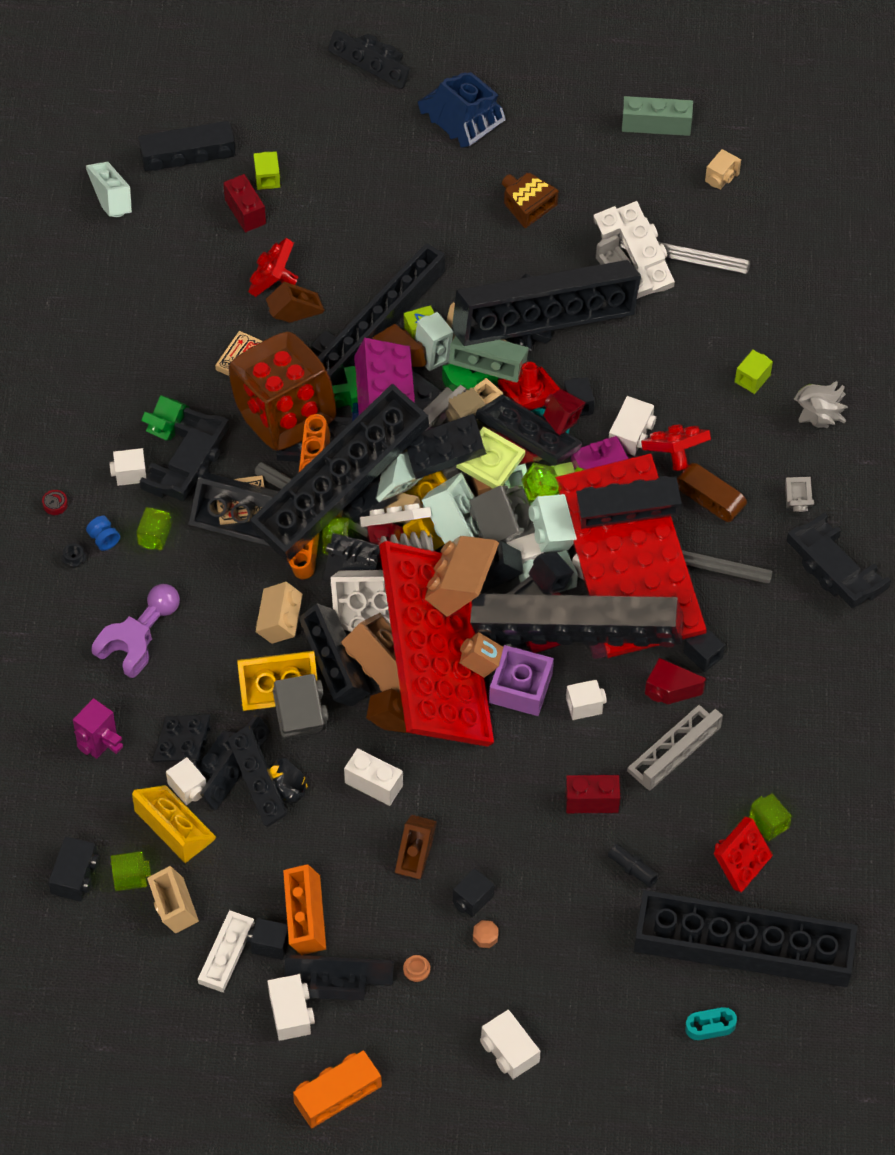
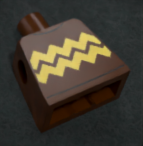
(528, 197)

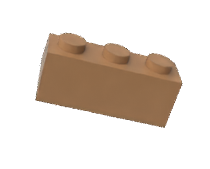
(460, 573)
(374, 649)

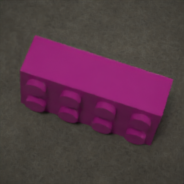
(379, 366)

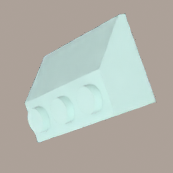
(451, 509)

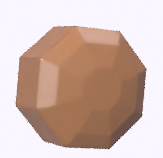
(485, 934)

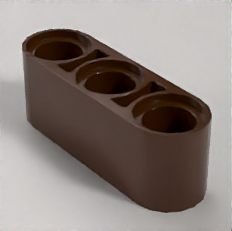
(711, 492)

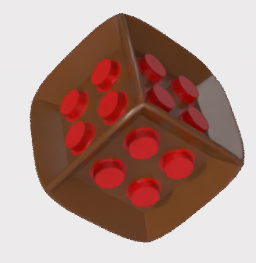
(280, 387)

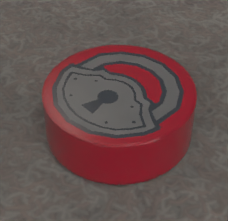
(54, 502)

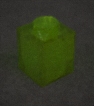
(540, 481)
(338, 526)
(153, 528)
(770, 816)
(130, 871)

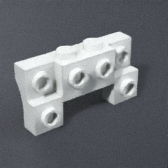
(640, 243)

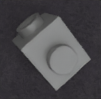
(609, 251)
(798, 493)

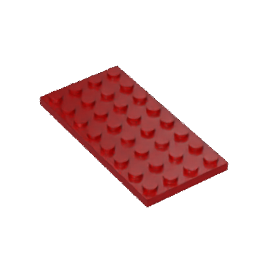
(631, 556)
(435, 689)

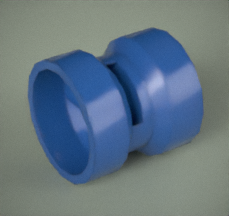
(104, 535)

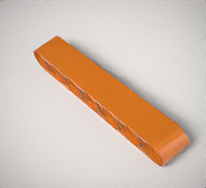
(311, 441)

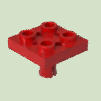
(272, 268)
(531, 388)
(675, 442)
(738, 851)

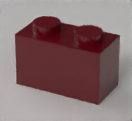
(244, 203)
(592, 793)

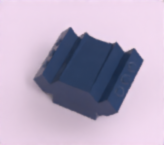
(463, 108)

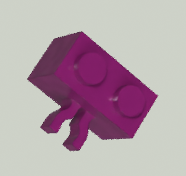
(599, 454)
(96, 730)

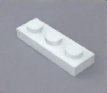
(395, 514)
(226, 951)

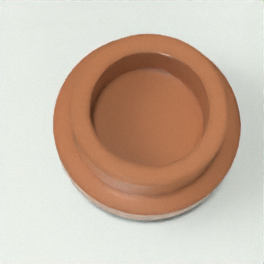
(416, 968)

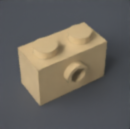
(279, 612)
(172, 899)

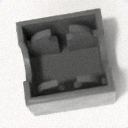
(502, 514)
(299, 706)

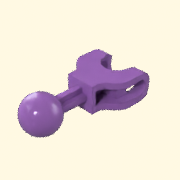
(134, 634)

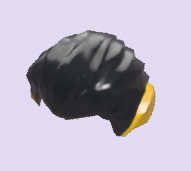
(288, 780)

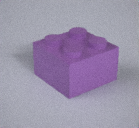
(521, 680)

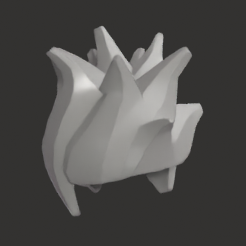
(821, 404)

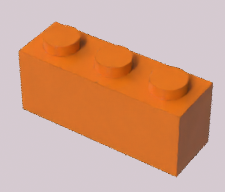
(304, 909)
(337, 1088)

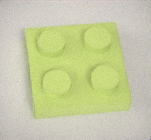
(497, 464)

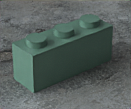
(657, 116)
(491, 358)

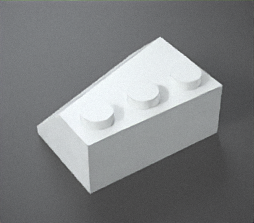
(358, 596)

